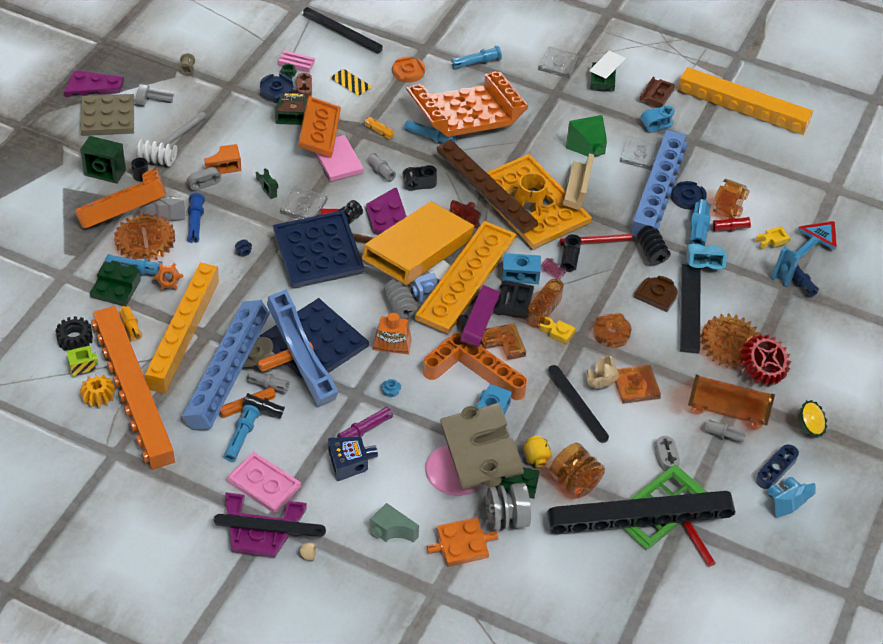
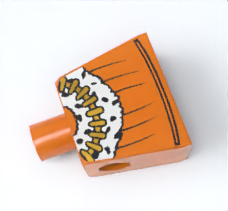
(393, 335)

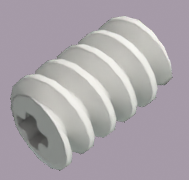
(157, 154)

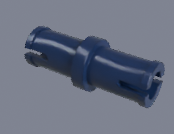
(804, 280)

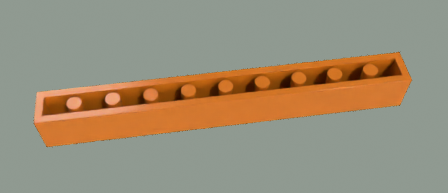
(133, 388)

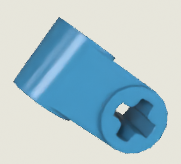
(657, 119)

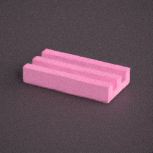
(300, 61)

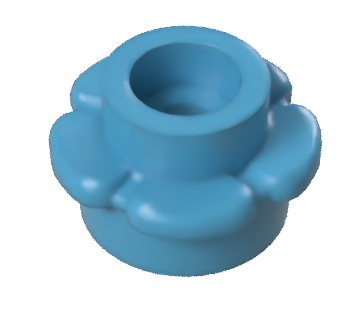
(391, 388)

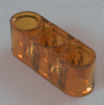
(545, 302)

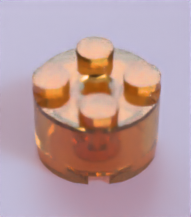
(730, 198)

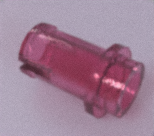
(550, 266)

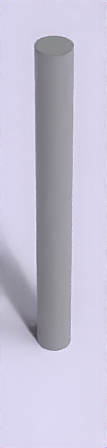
(183, 129)

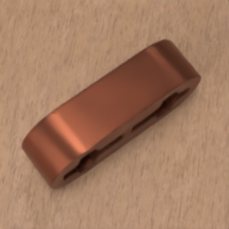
(304, 85)

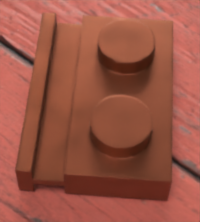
(657, 92)

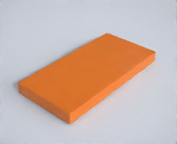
(319, 126)

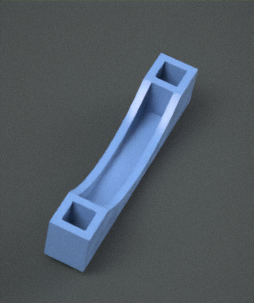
(314, 374)

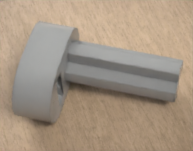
(144, 92)

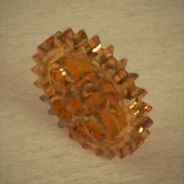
(131, 241)
(726, 338)

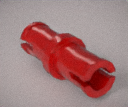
(731, 224)

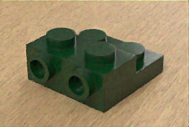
(115, 283)

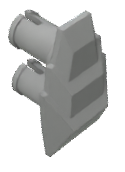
(169, 207)

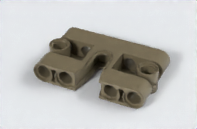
(481, 446)

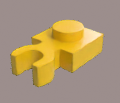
(774, 236)
(561, 331)

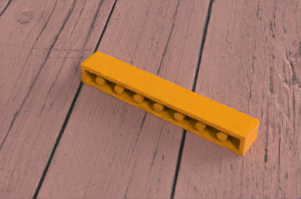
(745, 100)
(182, 328)

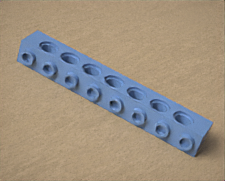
(659, 181)
(226, 365)

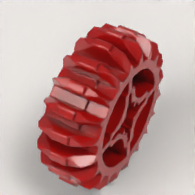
(754, 355)

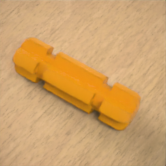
(379, 128)

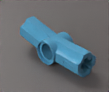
(700, 222)

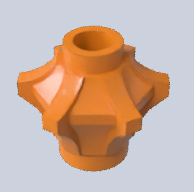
(160, 277)

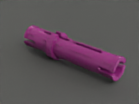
(367, 424)

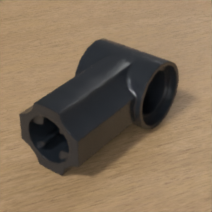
(571, 252)

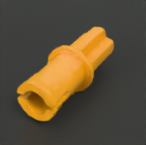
(130, 323)

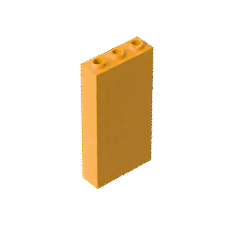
(418, 242)

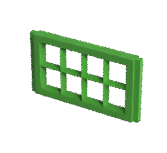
(687, 482)

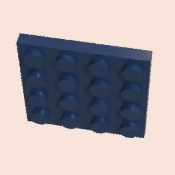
(318, 248)
(330, 335)

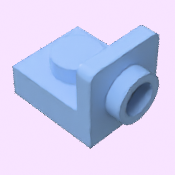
(422, 285)

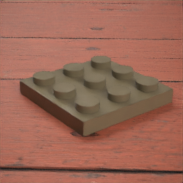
(107, 114)

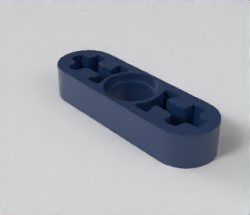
(776, 474)

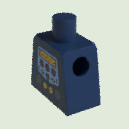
(349, 456)

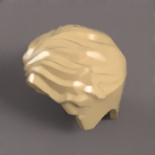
(604, 374)

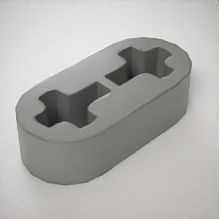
(204, 178)
(663, 454)

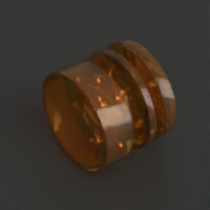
(577, 470)

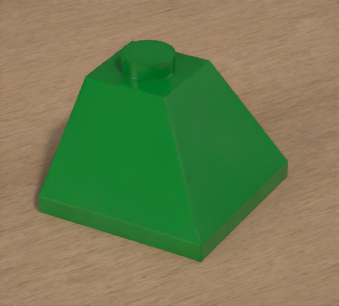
(587, 136)

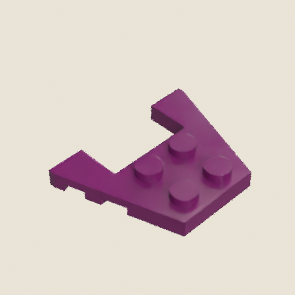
(255, 541)

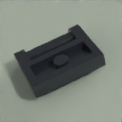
(520, 299)

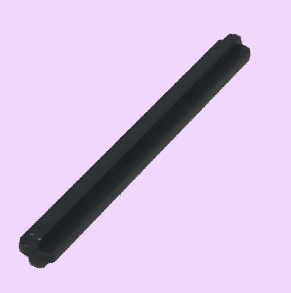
(342, 30)

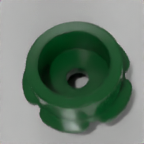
(289, 70)

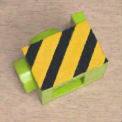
(81, 360)

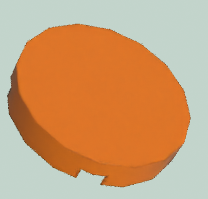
(408, 69)

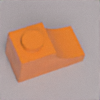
(225, 160)

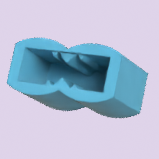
(701, 256)

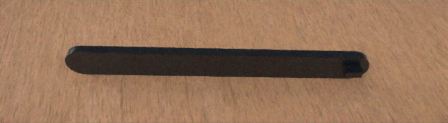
(578, 404)
(269, 525)

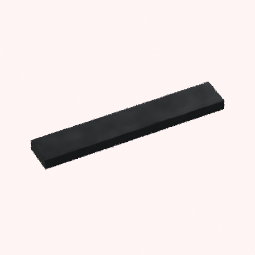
(690, 309)

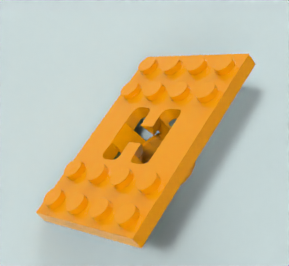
(552, 219)

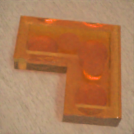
(507, 337)

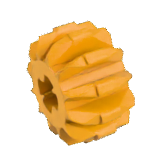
(97, 391)

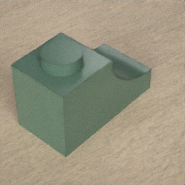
(391, 524)

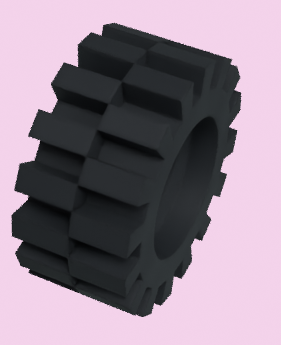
(71, 326)

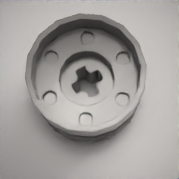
(513, 506)

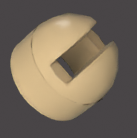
(308, 551)

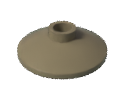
(260, 350)

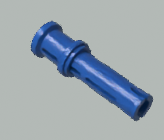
(195, 211)

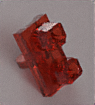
(466, 212)

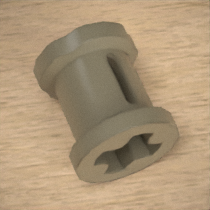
(189, 69)

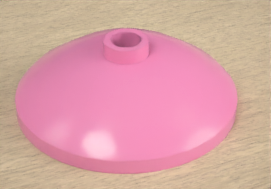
(443, 475)

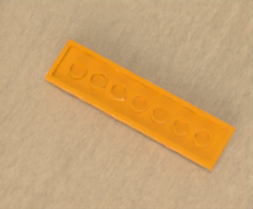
(465, 277)

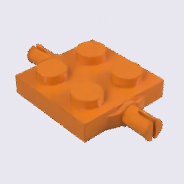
(462, 542)

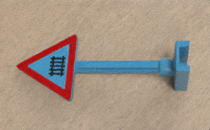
(788, 260)

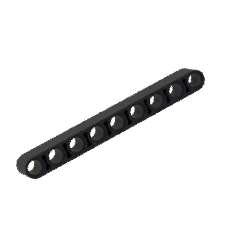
(640, 512)

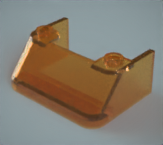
(731, 400)

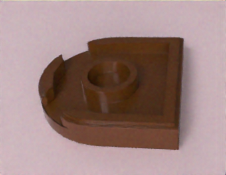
(657, 292)

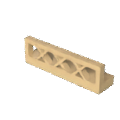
(578, 183)

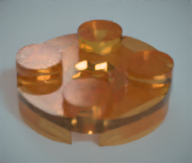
(612, 321)

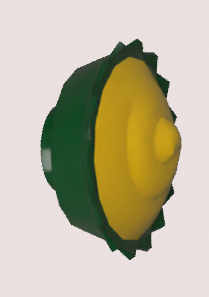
(812, 419)

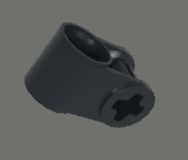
(422, 177)

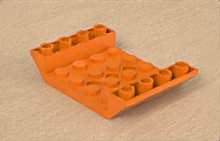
(473, 108)

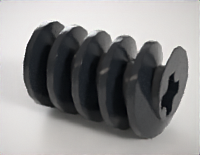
(653, 245)

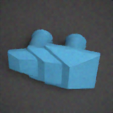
(791, 499)

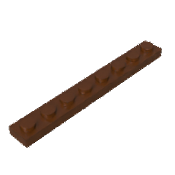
(487, 186)

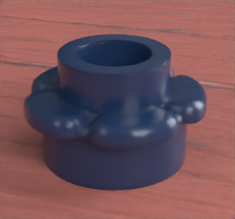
(243, 247)

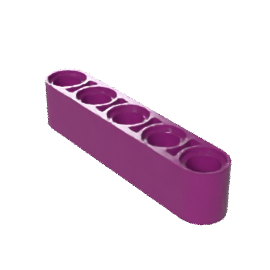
(480, 316)

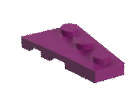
(88, 82)

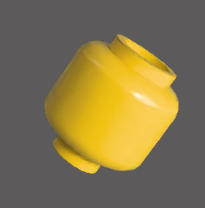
(537, 451)

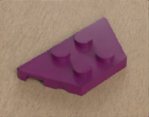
(385, 211)

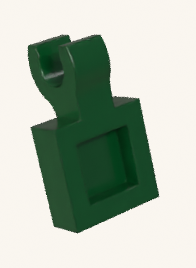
(268, 184)

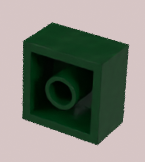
(103, 159)

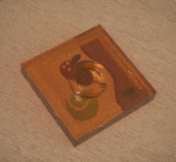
(637, 384)

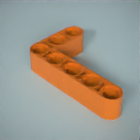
(122, 201)
(477, 360)

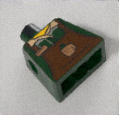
(290, 108)

